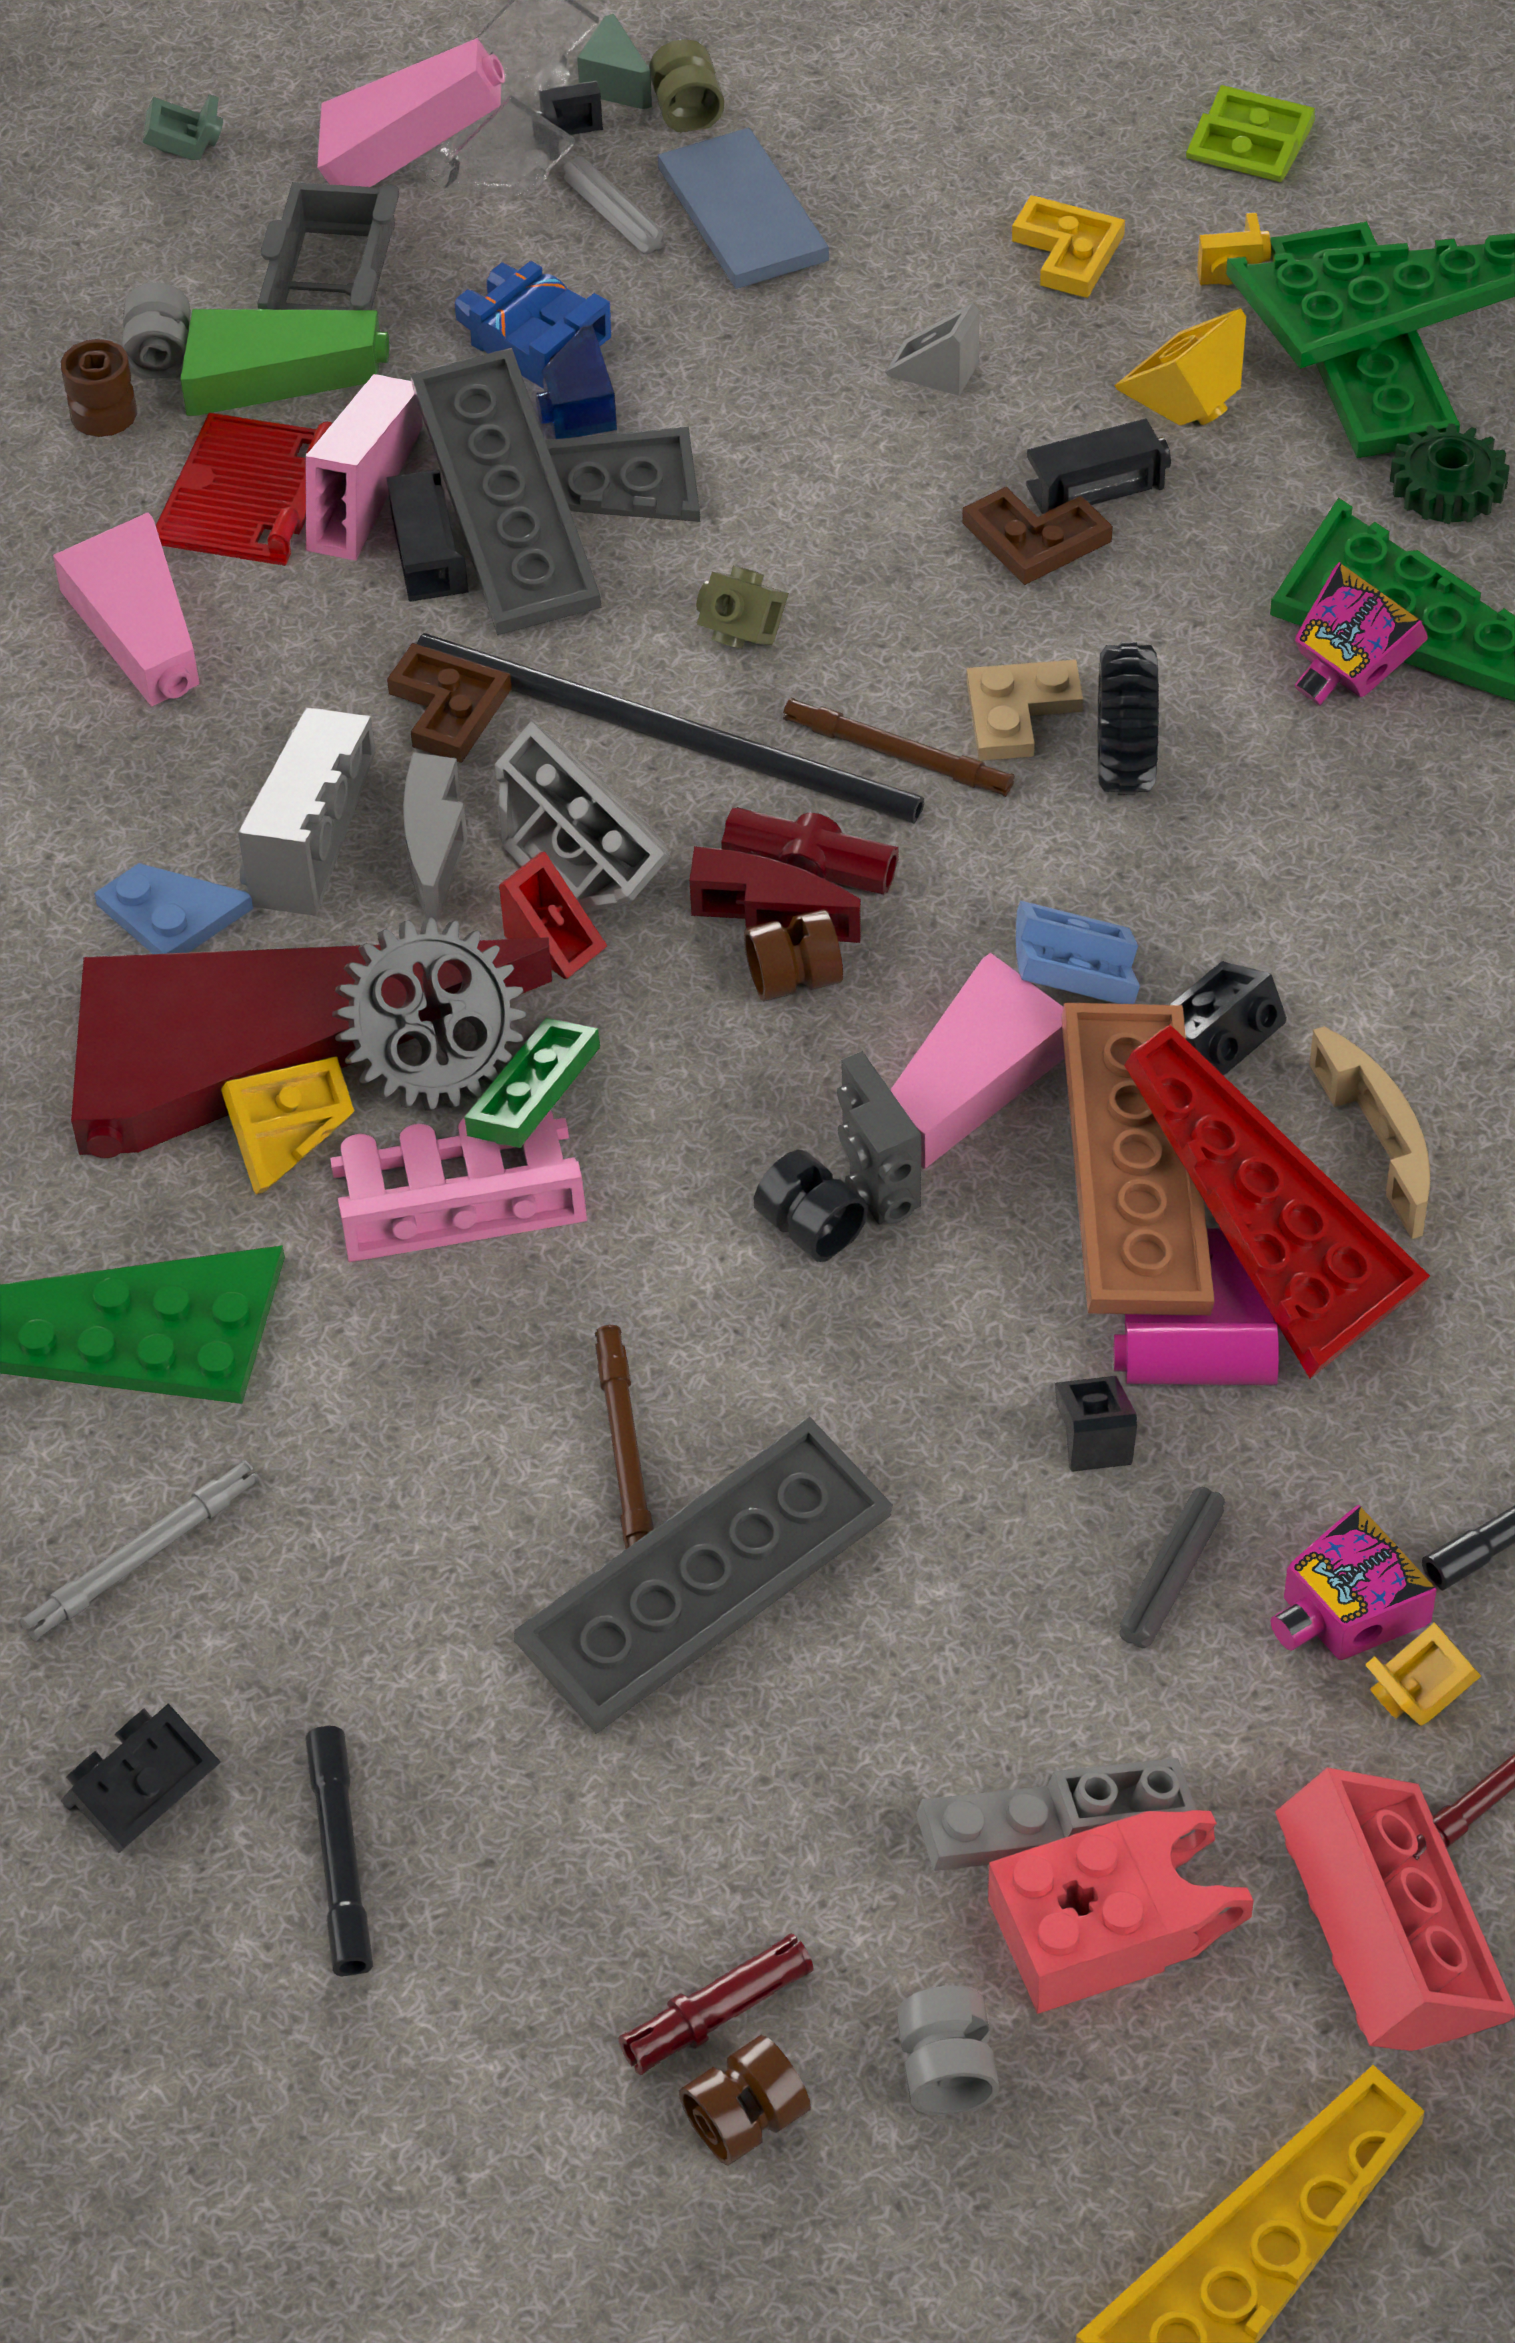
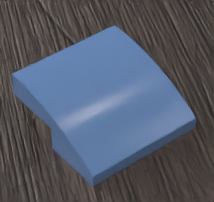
(1076, 953)

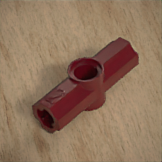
(815, 846)

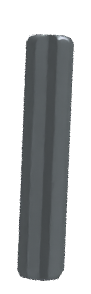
(1172, 1567)

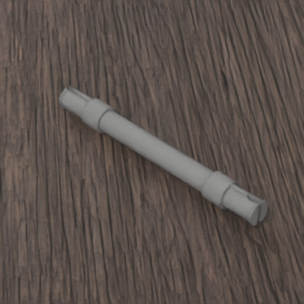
(77, 1594)

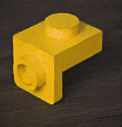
(1216, 248)
(1422, 1676)

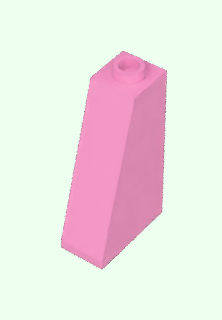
(406, 114)
(352, 462)
(131, 606)
(979, 1056)

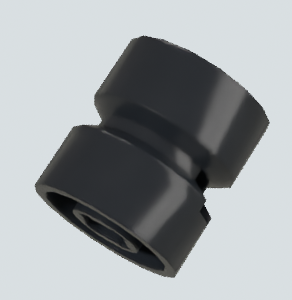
(810, 1205)

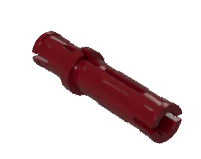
(696, 2015)

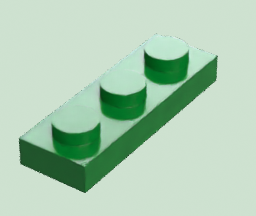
(532, 1082)

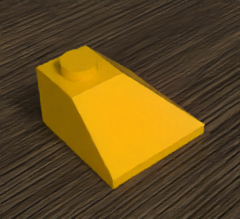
(1192, 371)

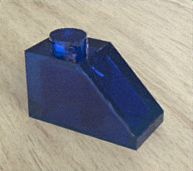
(577, 390)

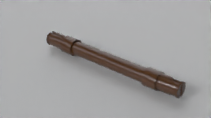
(961, 768)
(615, 1383)

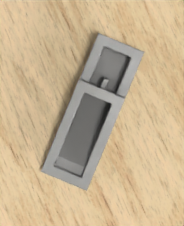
(433, 828)

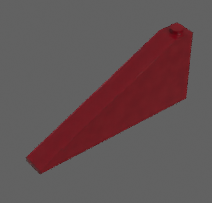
(178, 1026)

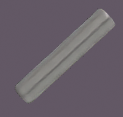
(613, 205)

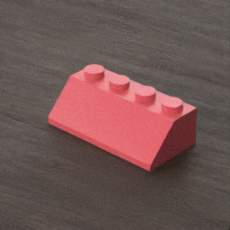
(1392, 1921)

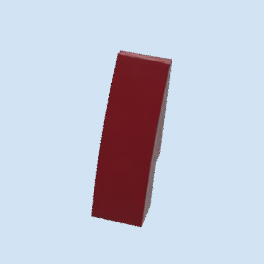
(767, 891)

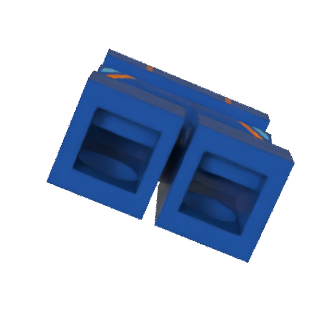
(530, 315)

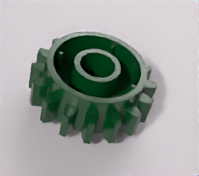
(1449, 474)

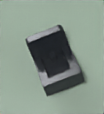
(573, 107)

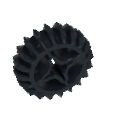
(1127, 718)

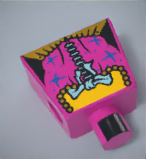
(1354, 637)
(1353, 1590)

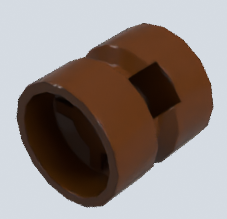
(99, 387)
(793, 955)
(762, 2083)

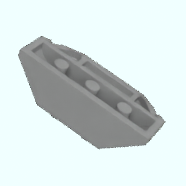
(570, 813)

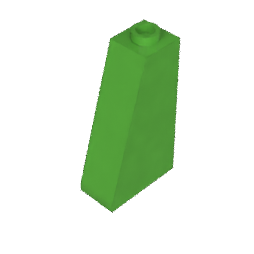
(276, 355)

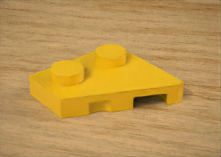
(285, 1116)

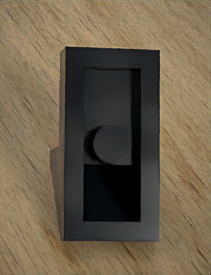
(1097, 1422)

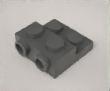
(879, 1143)

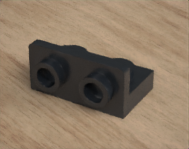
(1231, 1013)
(141, 1777)

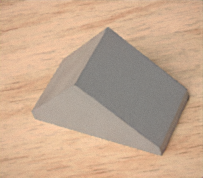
(941, 354)

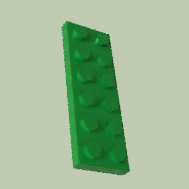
(1381, 387)

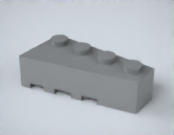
(305, 811)

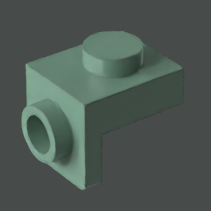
(182, 130)

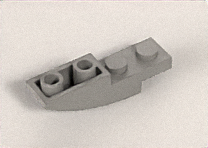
(997, 1824)

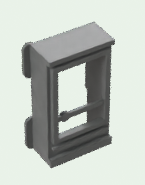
(328, 211)

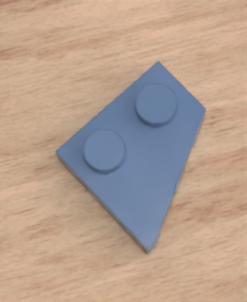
(170, 909)

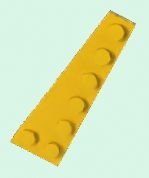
(1269, 2234)

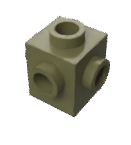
(740, 608)

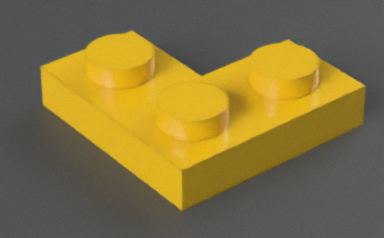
(1076, 237)

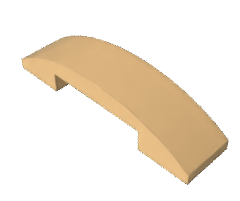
(1354, 1076)

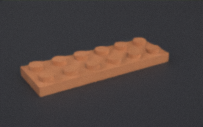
(1135, 1199)

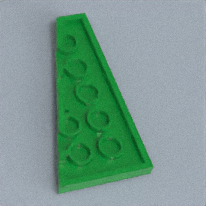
(1372, 292)
(1464, 634)
(145, 1327)

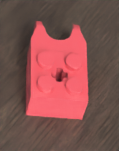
(1110, 1905)

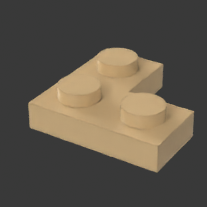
(1009, 694)

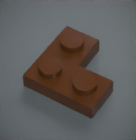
(1035, 544)
(457, 695)

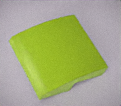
(1251, 133)

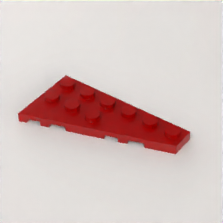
(1296, 1233)

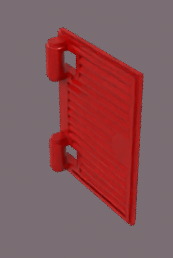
(236, 485)

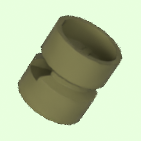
(686, 86)

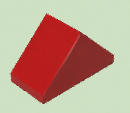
(541, 906)

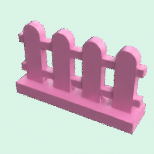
(458, 1209)

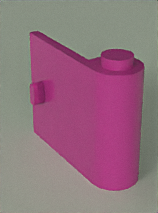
(1221, 1349)

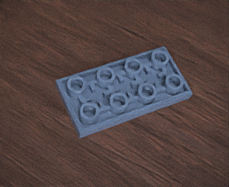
(743, 208)

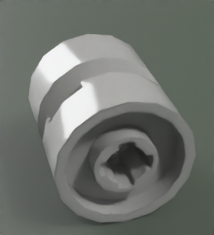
(155, 330)
(949, 2056)

